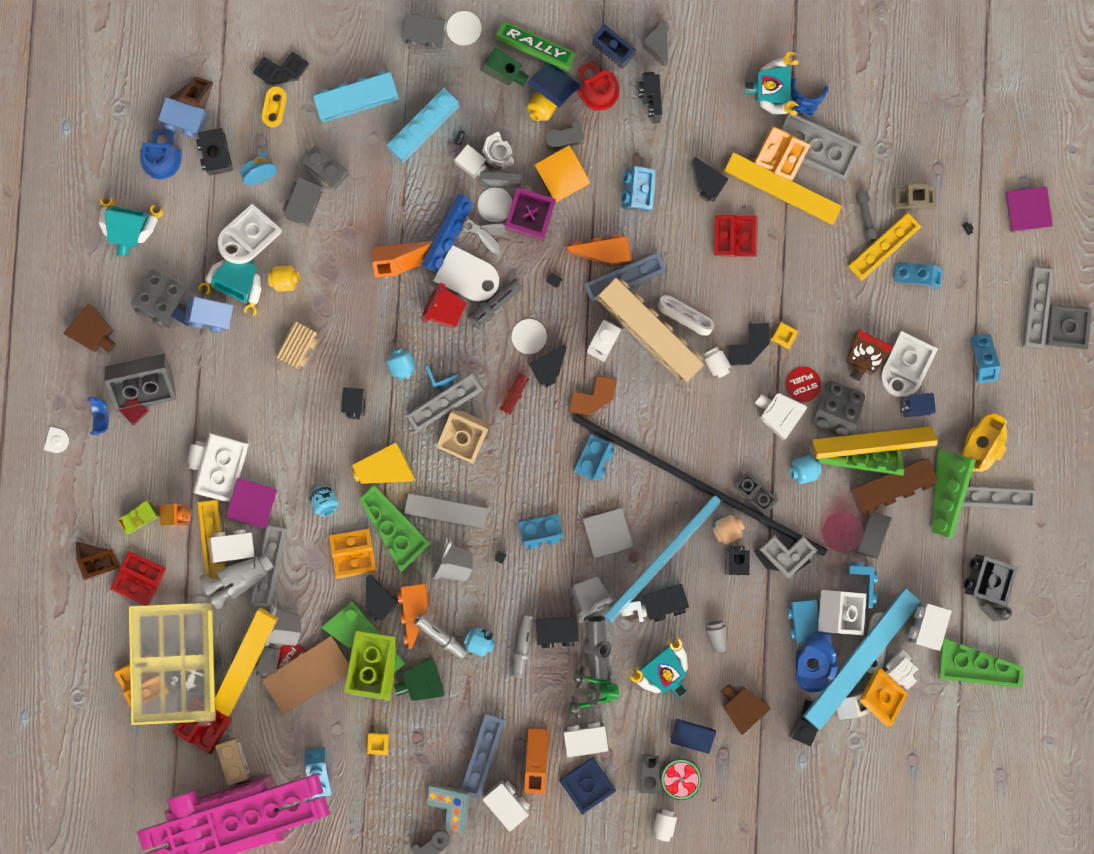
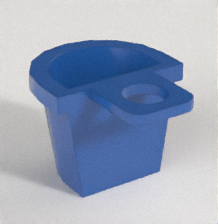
(160, 160)

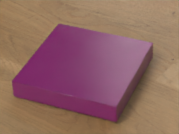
(1029, 209)
(251, 503)

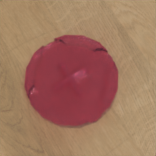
(843, 532)

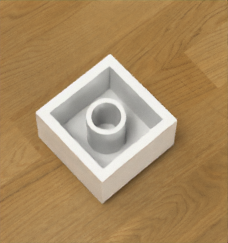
(842, 612)
(929, 626)
(506, 804)

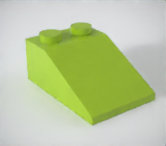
(371, 666)

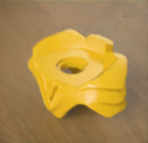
(994, 429)

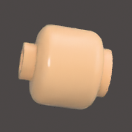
(728, 529)

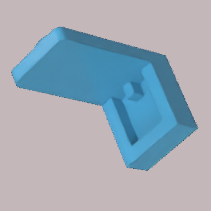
(859, 568)
(315, 763)

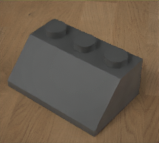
(143, 379)

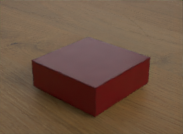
(134, 413)

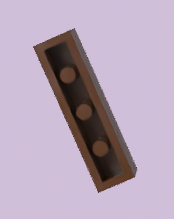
(892, 486)

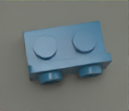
(638, 188)
(593, 458)
(541, 530)

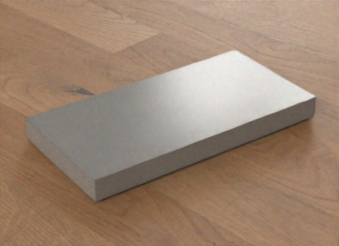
(827, 150)

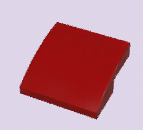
(735, 236)
(138, 579)
(204, 736)

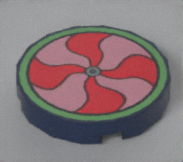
(680, 779)

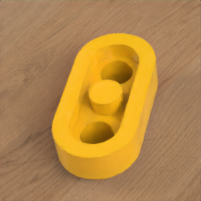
(274, 107)

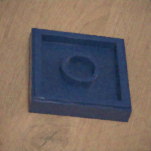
(554, 84)
(587, 785)

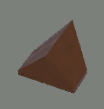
(194, 93)
(94, 560)

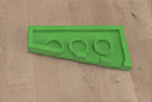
(884, 462)
(950, 490)
(398, 534)
(349, 621)
(973, 666)

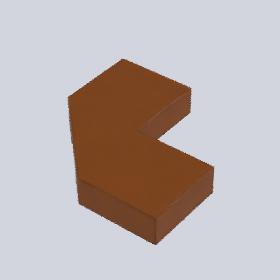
(588, 404)

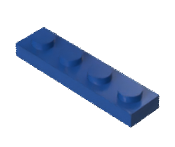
(447, 233)

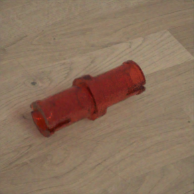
(514, 394)

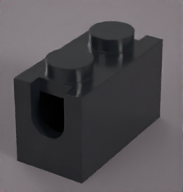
(737, 561)
(665, 602)
(557, 630)

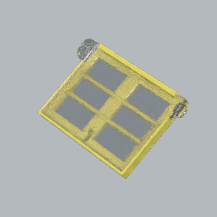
(172, 663)

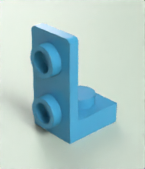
(918, 274)
(986, 358)

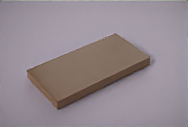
(307, 675)

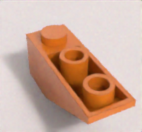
(607, 252)
(398, 258)
(174, 515)
(414, 603)
(536, 761)

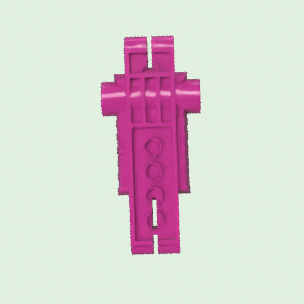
(235, 817)

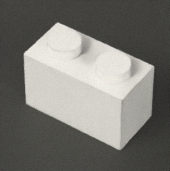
(230, 547)
(585, 740)

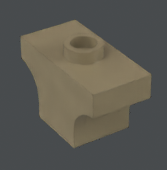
(915, 196)

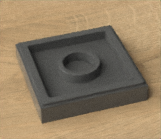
(500, 179)
(1068, 327)

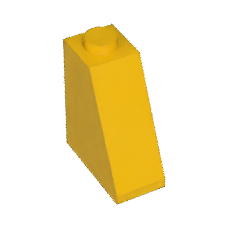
(383, 467)

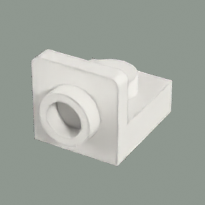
(641, 610)

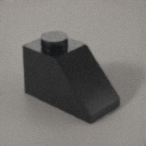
(707, 180)
(548, 367)
(378, 599)
(803, 730)

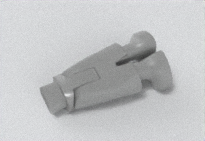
(236, 579)

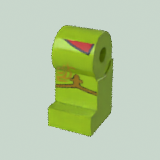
(138, 517)

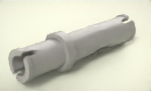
(447, 641)
(520, 655)

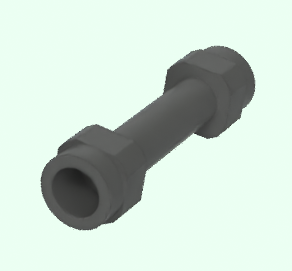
(863, 198)

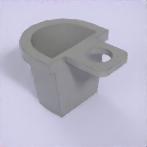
(452, 561)
(591, 599)
(287, 628)

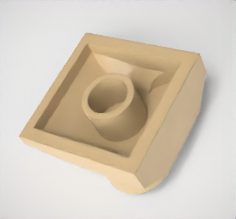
(463, 435)

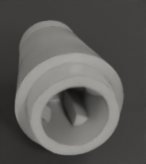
(717, 635)

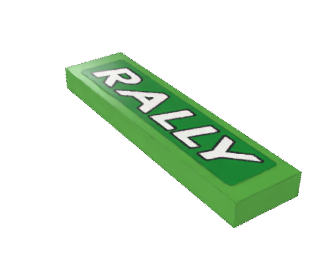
(535, 46)

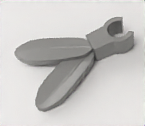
(484, 233)

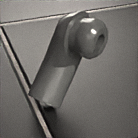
(996, 614)

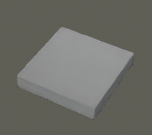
(608, 533)

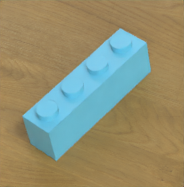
(355, 97)
(423, 125)

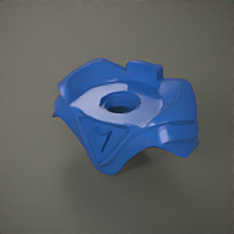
(821, 648)

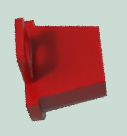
(600, 90)
(443, 307)

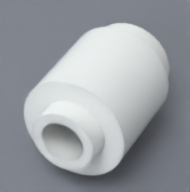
(717, 362)
(195, 455)
(664, 825)

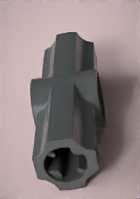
(597, 647)

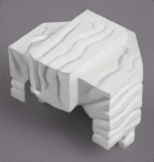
(497, 152)
(902, 670)

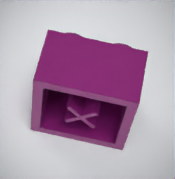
(530, 214)

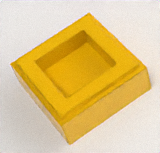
(784, 335)
(378, 743)

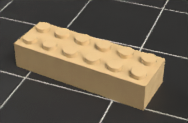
(649, 331)

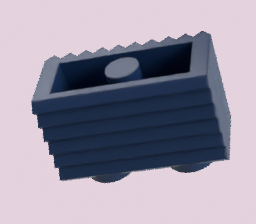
(613, 46)
(918, 405)

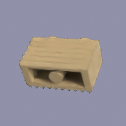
(297, 345)

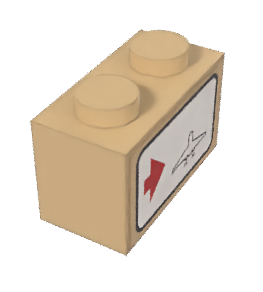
(233, 761)

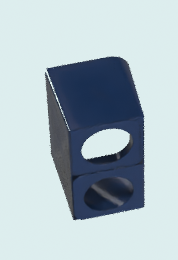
(692, 736)

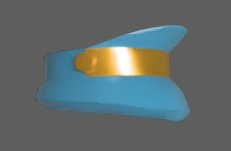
(258, 170)

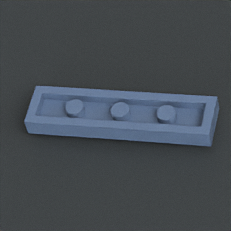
(631, 274)
(482, 755)

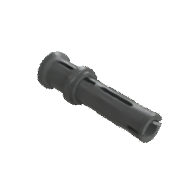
(513, 286)

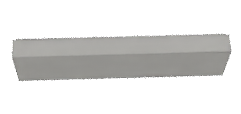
(1038, 307)
(445, 402)
(1000, 498)
(446, 511)
(272, 546)

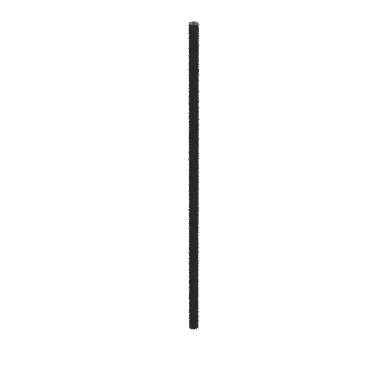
(693, 481)

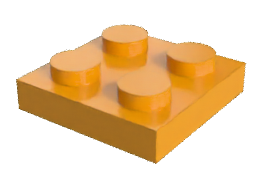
(883, 697)

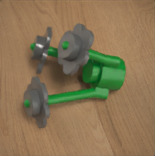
(593, 693)

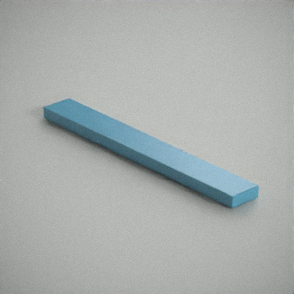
(662, 559)
(861, 659)

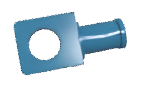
(445, 382)

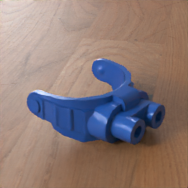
(806, 105)
(100, 416)

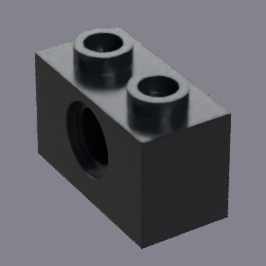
(214, 139)
(354, 402)

